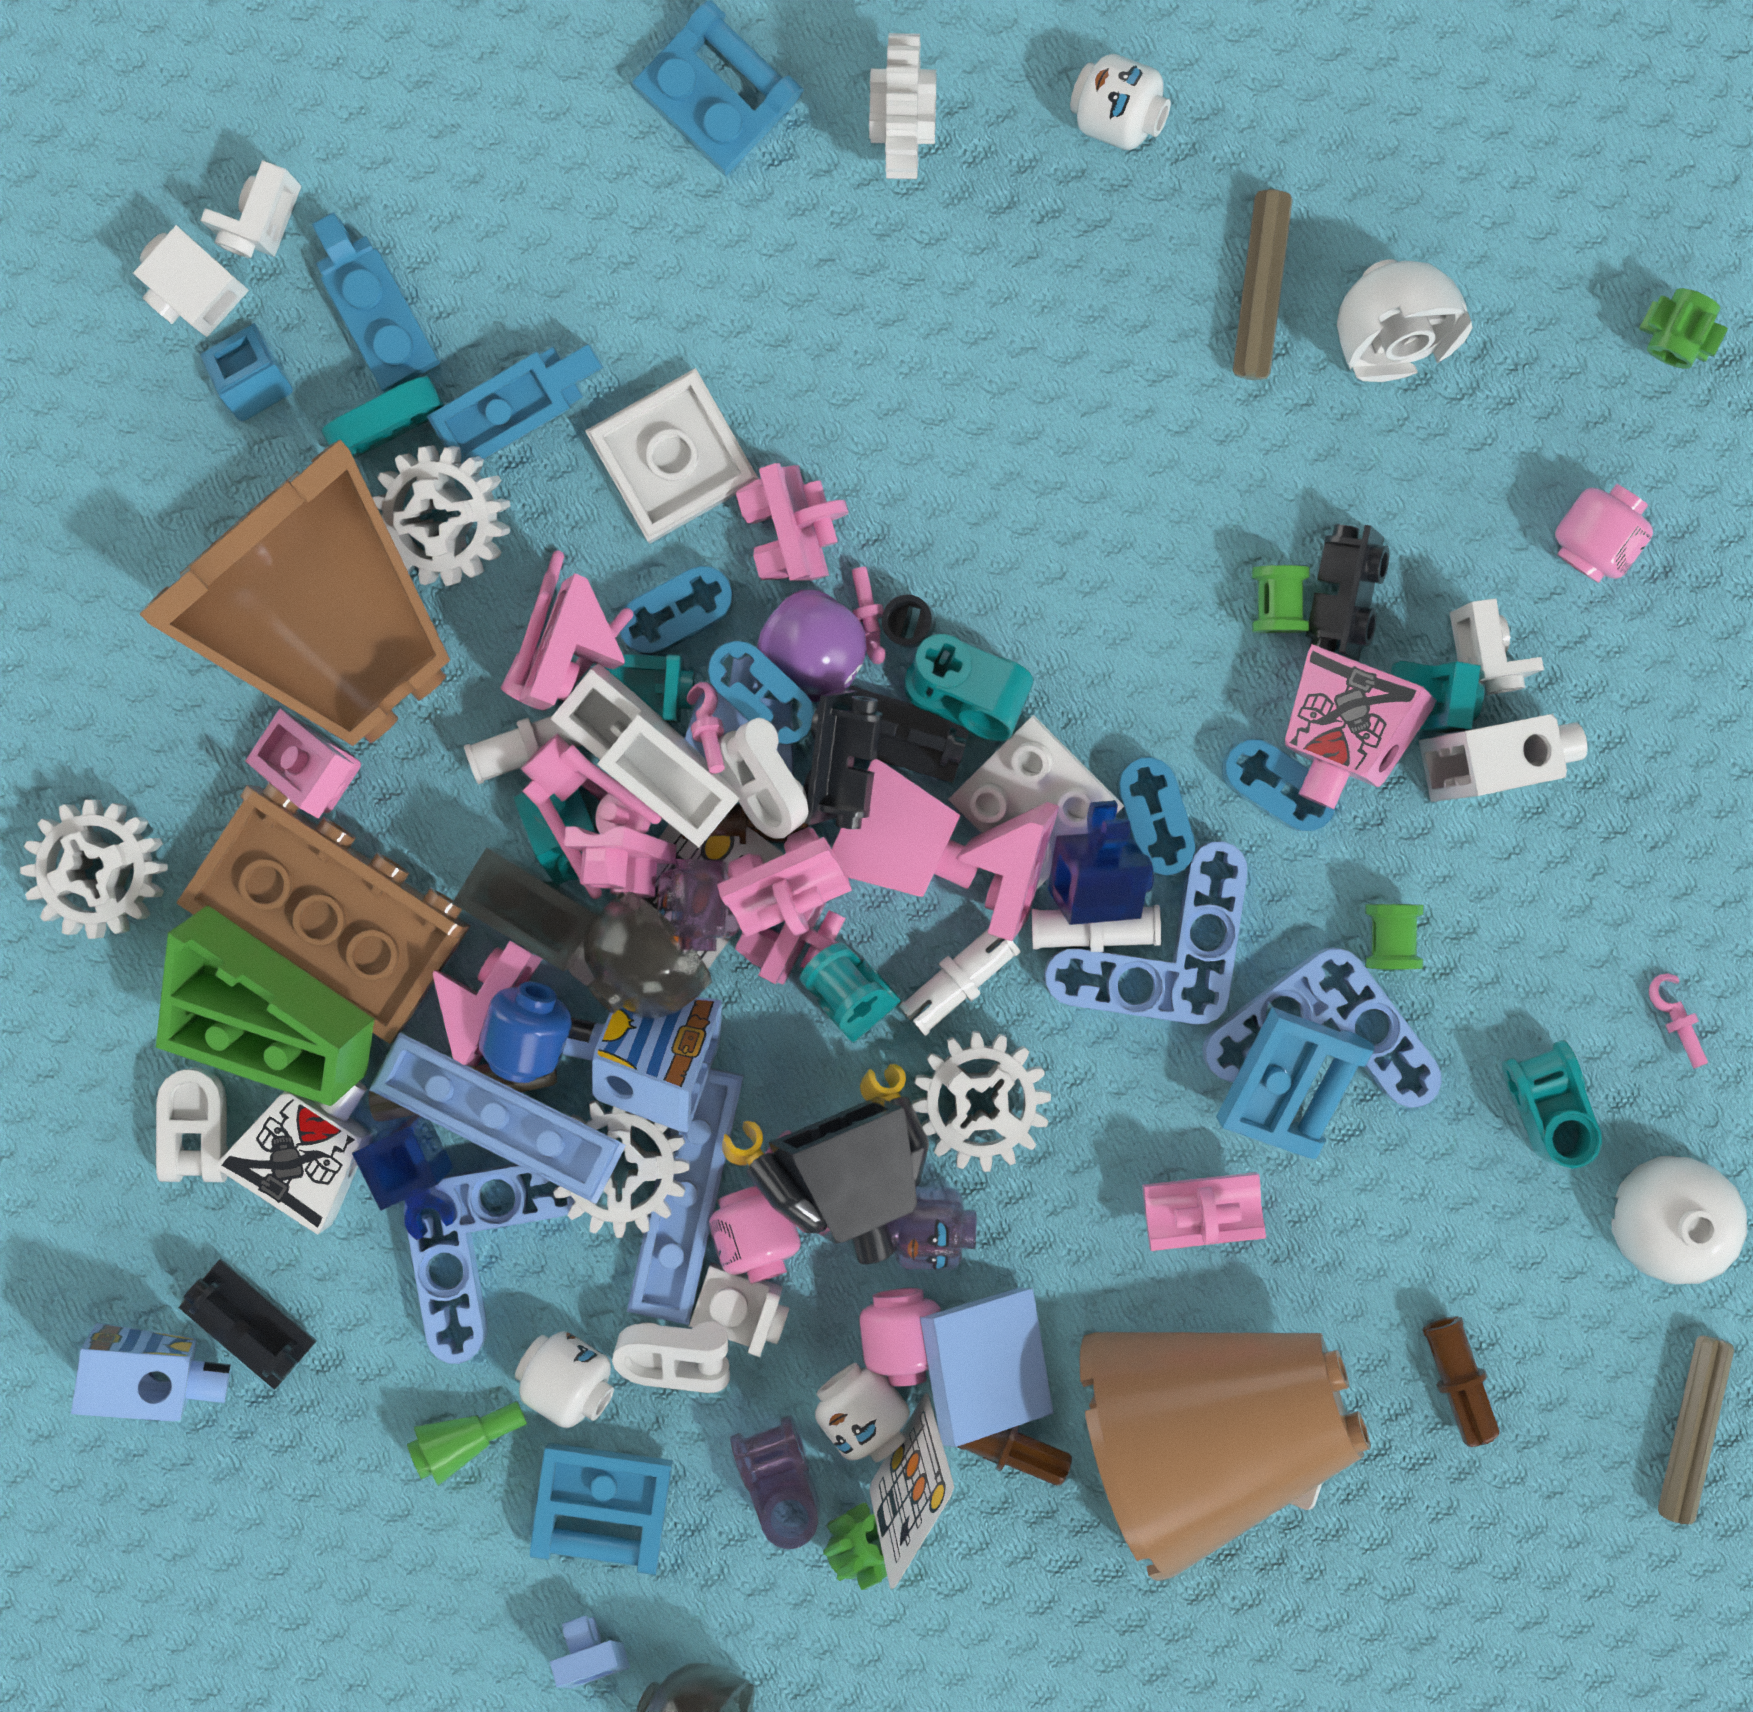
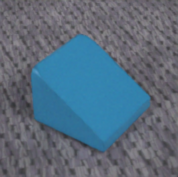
(246, 373)

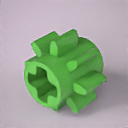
(1683, 328)
(856, 1547)

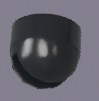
(897, 618)

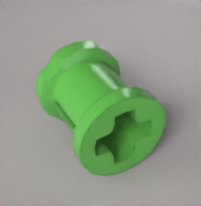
(1280, 599)
(1394, 936)

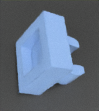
(588, 1656)

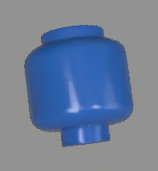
(524, 1032)

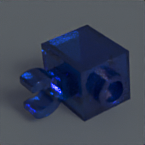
(1100, 872)
(406, 1166)

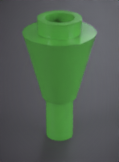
(451, 1444)

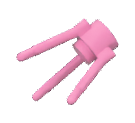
(520, 668)
(561, 771)

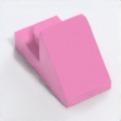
(573, 628)
(303, 764)
(1017, 857)
(466, 1009)

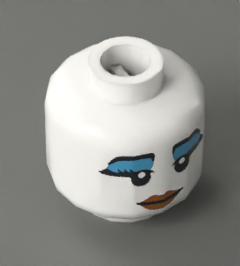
(1120, 101)
(564, 1379)
(862, 1413)

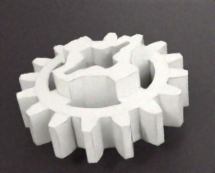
(902, 106)
(437, 490)
(80, 848)
(1002, 1119)
(650, 1167)

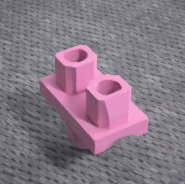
(800, 520)
(622, 853)
(784, 887)
(778, 952)
(1203, 1211)

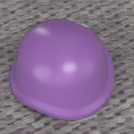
(814, 643)

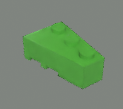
(257, 1013)

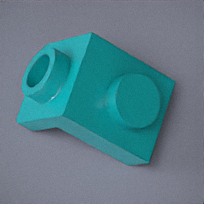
(658, 682)
(1453, 686)
(547, 850)

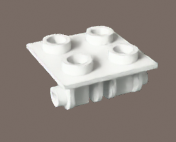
(1026, 774)

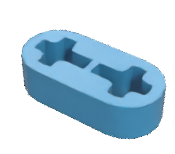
(684, 624)
(772, 680)
(1270, 798)
(1170, 811)

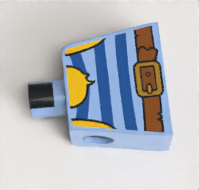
(651, 1063)
(118, 1380)

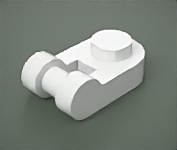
(758, 773)
(191, 1103)
(674, 1356)

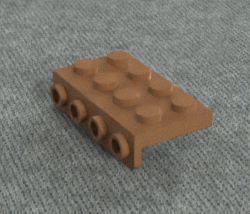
(328, 907)

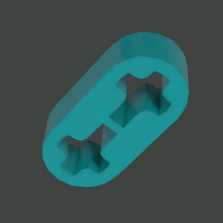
(384, 417)

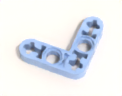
(1168, 976)
(1319, 1006)
(472, 1217)

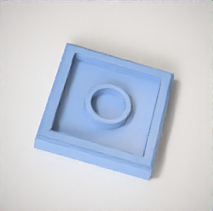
(986, 1366)

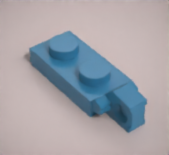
(373, 306)
(514, 402)

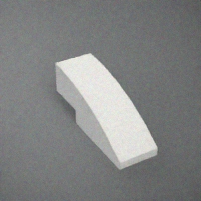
(646, 754)

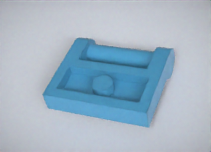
(702, 103)
(1279, 1076)
(606, 1489)

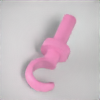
(868, 614)
(706, 727)
(1680, 1021)

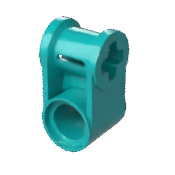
(975, 687)
(848, 990)
(1552, 1101)

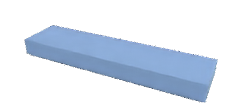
(498, 1118)
(676, 1246)

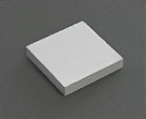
(672, 455)

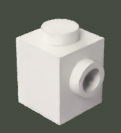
(187, 282)

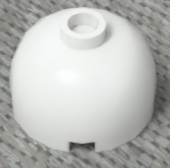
(1399, 317)
(1679, 1220)

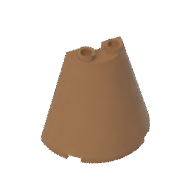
(311, 604)
(1212, 1433)

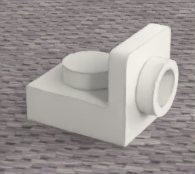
(265, 210)
(1483, 640)
(743, 1308)

